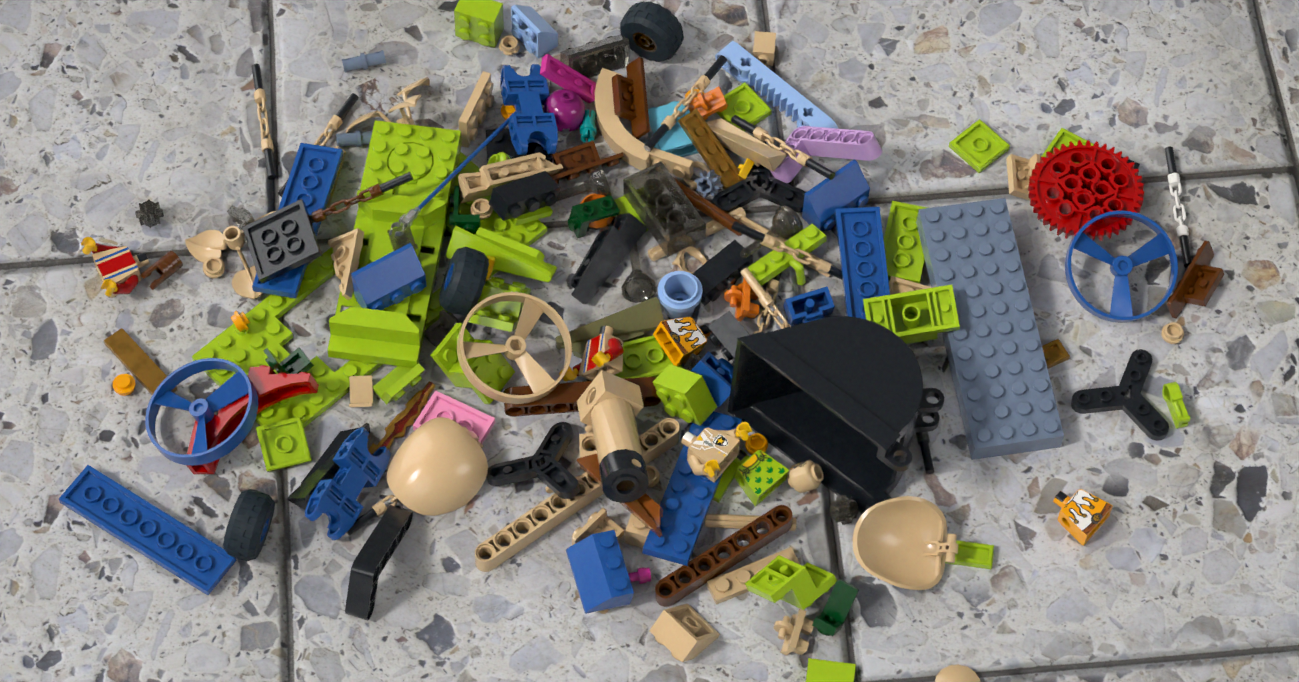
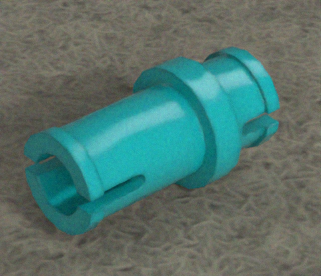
(588, 127)

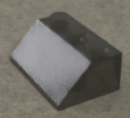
(590, 58)

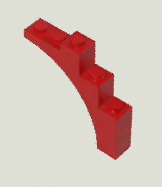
(270, 390)

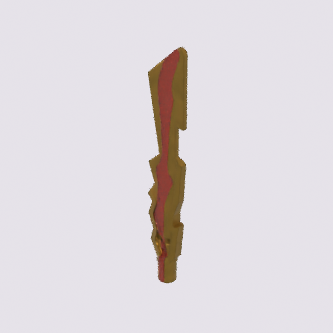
(404, 419)

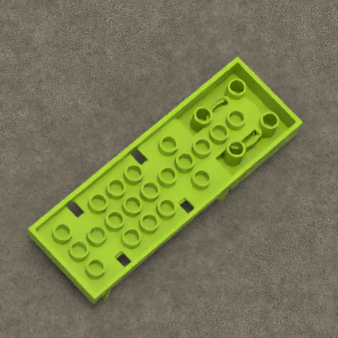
(431, 157)

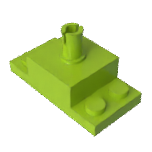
(915, 314)

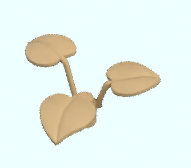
(410, 102)
(212, 242)

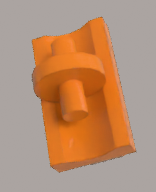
(709, 102)
(739, 297)

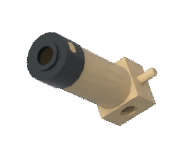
(610, 413)

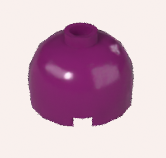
(567, 109)

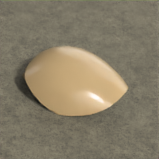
(438, 468)
(904, 542)

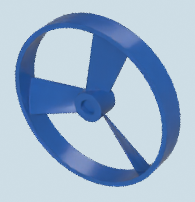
(1121, 266)
(204, 409)

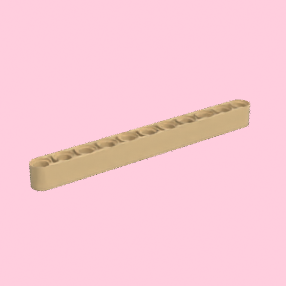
(555, 516)

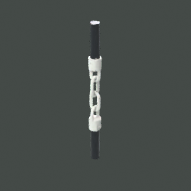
(1174, 182)

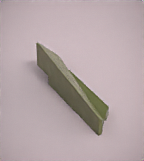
(626, 325)

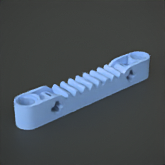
(749, 69)

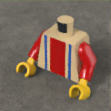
(115, 266)
(600, 353)

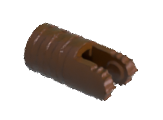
(164, 267)

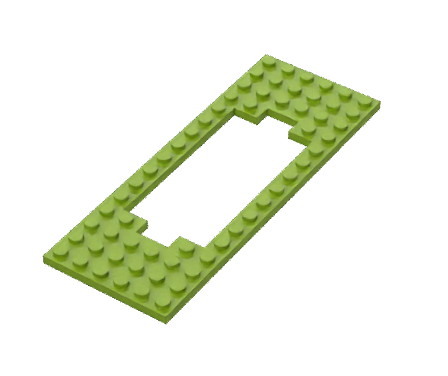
(268, 332)

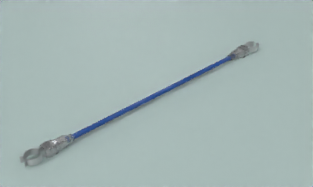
(407, 219)

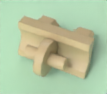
(789, 631)

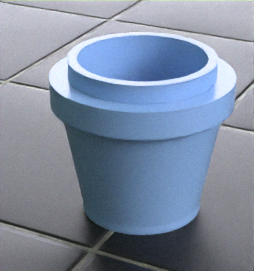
(679, 294)

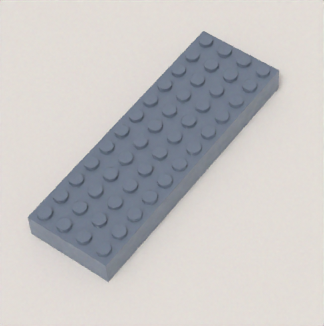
(998, 349)

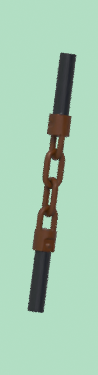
(375, 191)

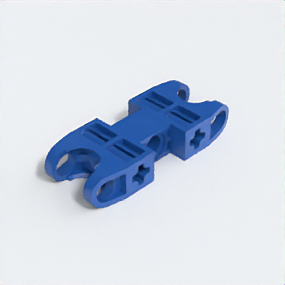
(529, 122)
(339, 494)

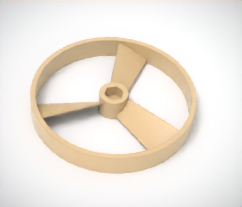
(514, 348)

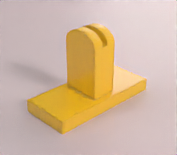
(745, 169)

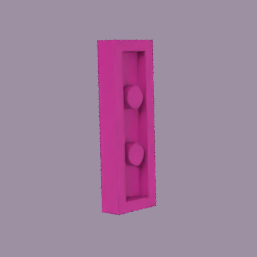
(567, 78)

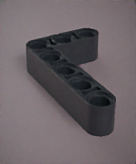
(373, 559)

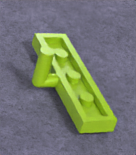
(776, 262)

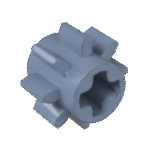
(708, 183)

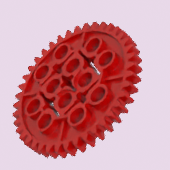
(1091, 161)

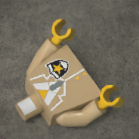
(714, 449)

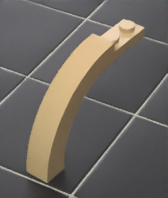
(622, 141)

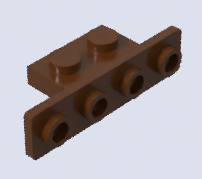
(631, 97)
(581, 159)
(1197, 283)

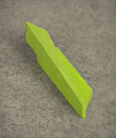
(509, 254)

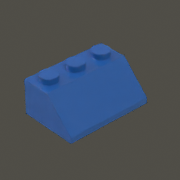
(845, 190)
(389, 279)
(600, 572)

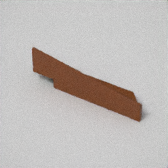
(643, 508)

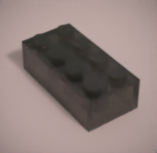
(664, 208)

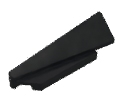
(605, 255)
(323, 470)

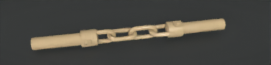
(764, 298)

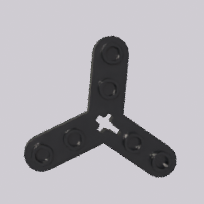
(771, 190)
(1136, 407)
(551, 473)

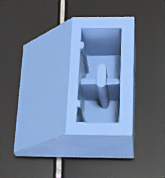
(532, 30)

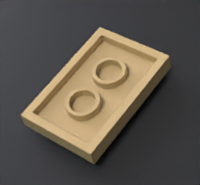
(475, 109)

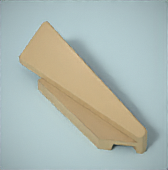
(746, 145)
(481, 184)

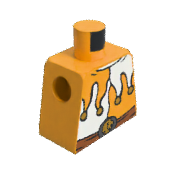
(681, 338)
(1082, 514)

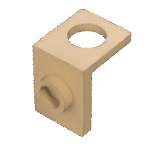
(361, 391)

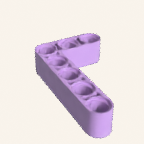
(827, 143)

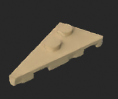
(346, 258)

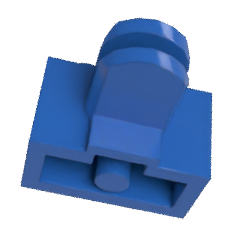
(809, 306)
(717, 376)

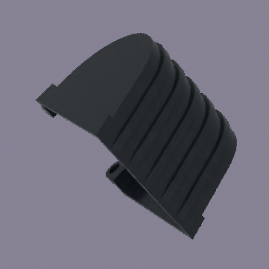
(836, 397)

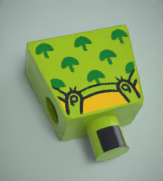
(759, 475)

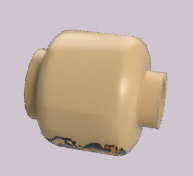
(805, 476)

